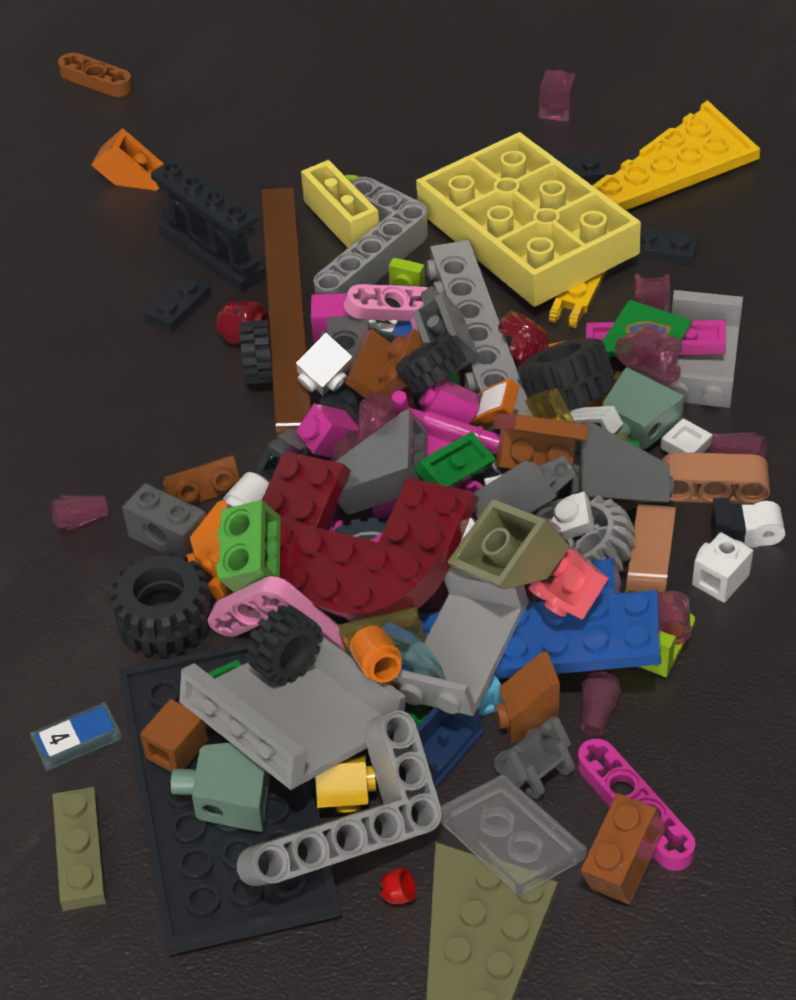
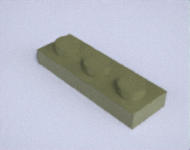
(78, 849)

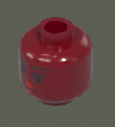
(236, 312)

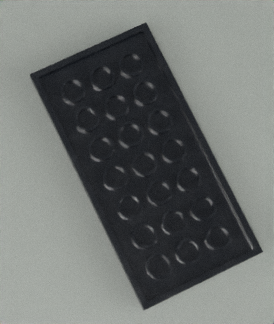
(196, 859)

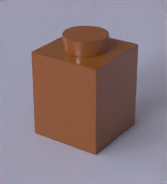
(173, 736)

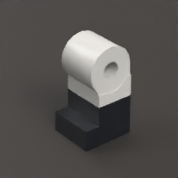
(750, 524)

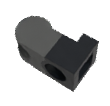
(287, 441)

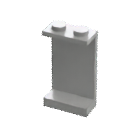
(708, 377)
(467, 642)

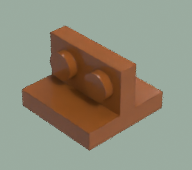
(376, 361)
(535, 439)

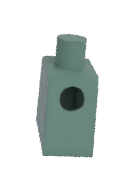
(644, 407)
(225, 787)

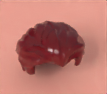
(526, 335)

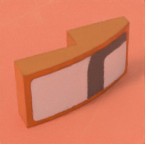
(495, 399)

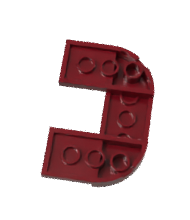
(355, 574)

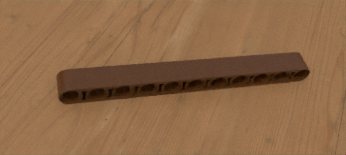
(285, 307)

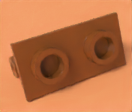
(203, 481)

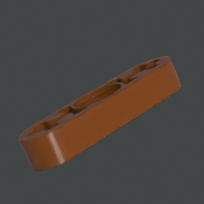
(110, 80)

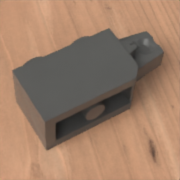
(441, 317)
(527, 486)

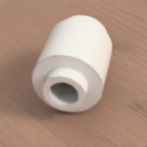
(246, 490)

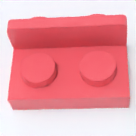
(571, 585)

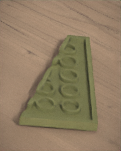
(480, 929)

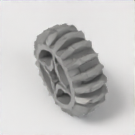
(612, 534)

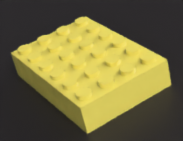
(529, 218)

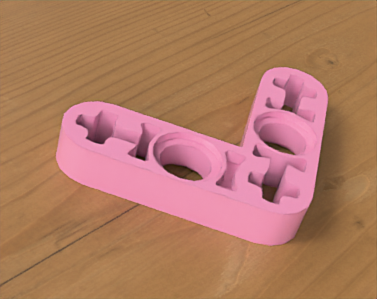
(361, 302)
(233, 616)

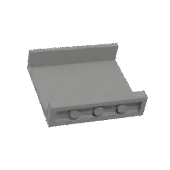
(294, 726)

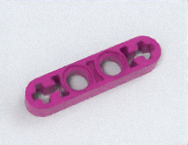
(620, 771)

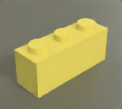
(338, 202)

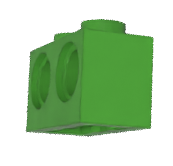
(248, 544)

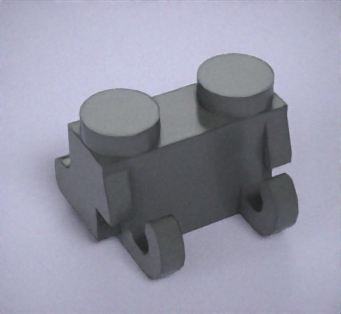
(535, 756)

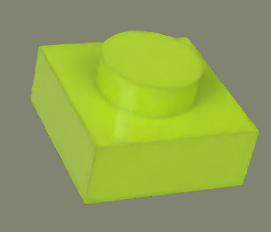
(406, 273)

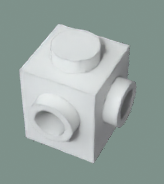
(324, 366)
(722, 566)

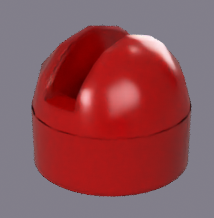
(398, 886)

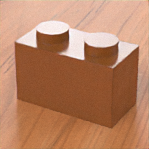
(623, 848)

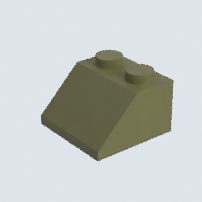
(509, 547)

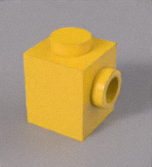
(346, 785)

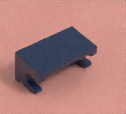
(448, 740)

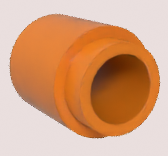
(376, 654)

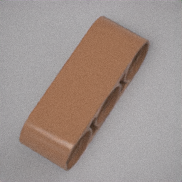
(718, 475)
(653, 547)

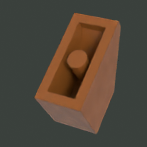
(528, 698)

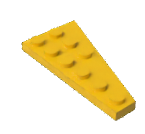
(679, 158)

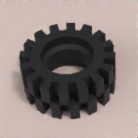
(256, 352)
(430, 363)
(284, 645)

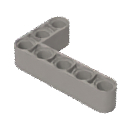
(398, 233)
(359, 827)

